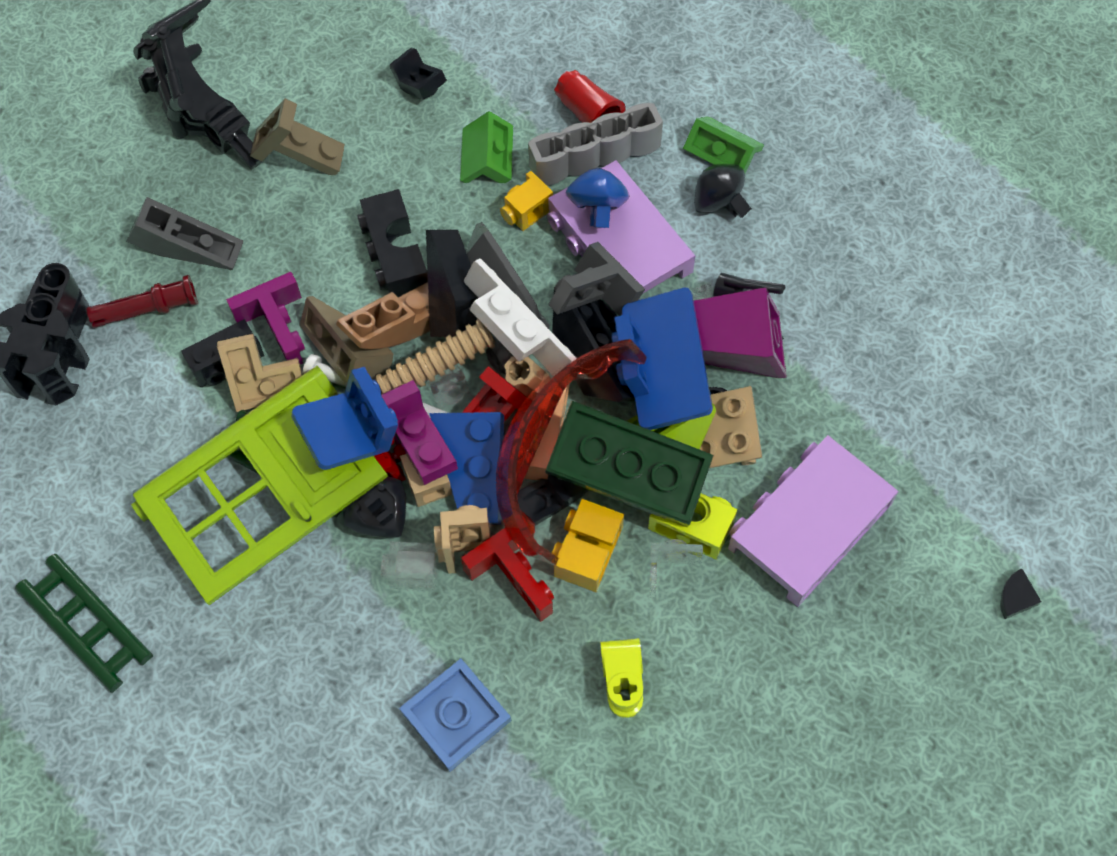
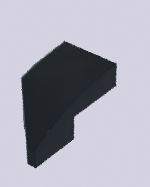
(548, 497)

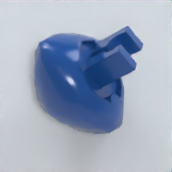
(601, 192)

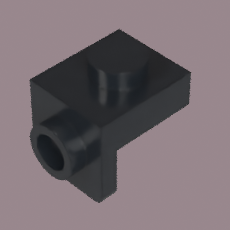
(415, 76)

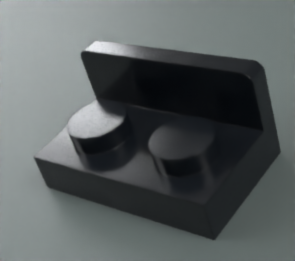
(204, 355)

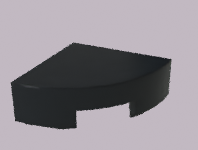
(1018, 595)

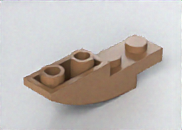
(389, 320)

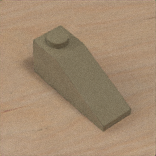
(337, 348)

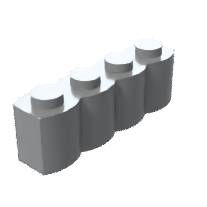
(595, 143)

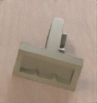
(296, 141)

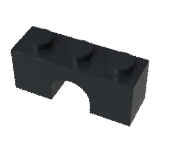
(385, 220)

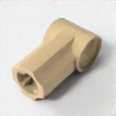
(524, 374)

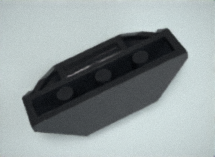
(583, 331)

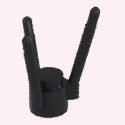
(732, 284)

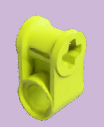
(623, 671)

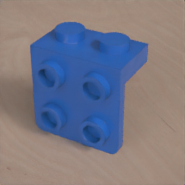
(347, 424)

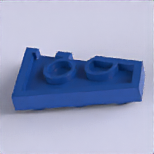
(475, 445)

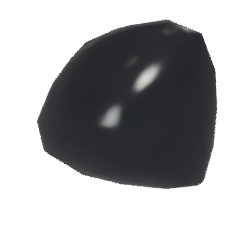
(721, 187)
(379, 511)

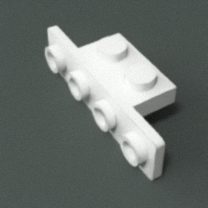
(512, 320)

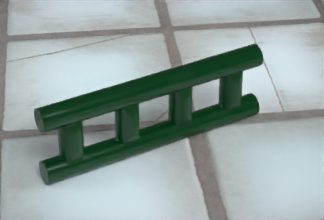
(83, 645)

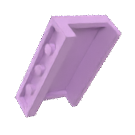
(635, 235)
(812, 518)

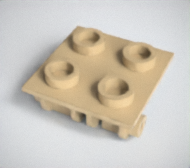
(734, 429)

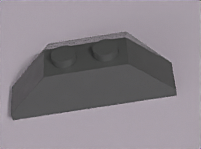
(485, 247)

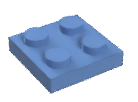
(455, 714)

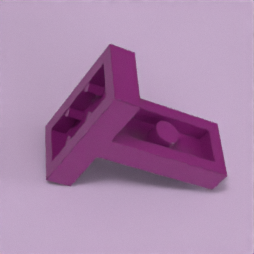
(270, 300)
(418, 434)

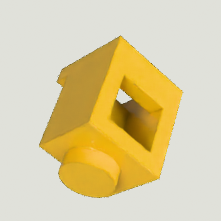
(526, 202)

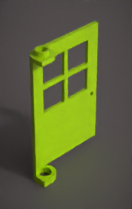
(285, 465)

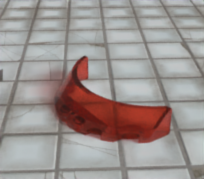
(528, 430)

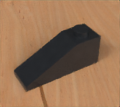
(447, 293)

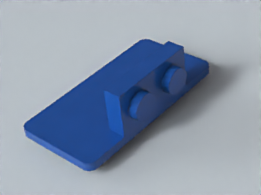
(674, 377)

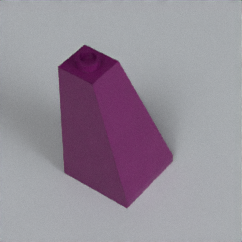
(742, 332)

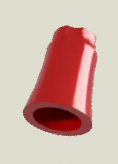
(586, 98)

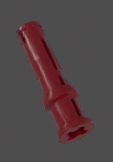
(158, 299)

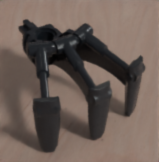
(185, 96)

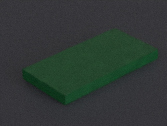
(629, 464)

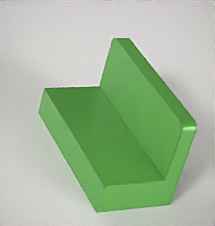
(721, 143)
(487, 149)

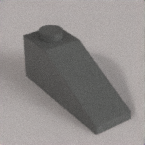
(182, 237)

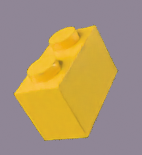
(588, 544)

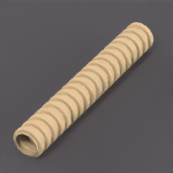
(439, 358)

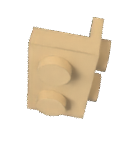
(460, 532)

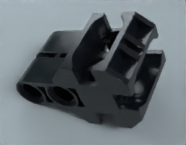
(45, 337)

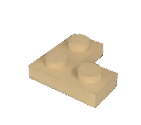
(247, 378)

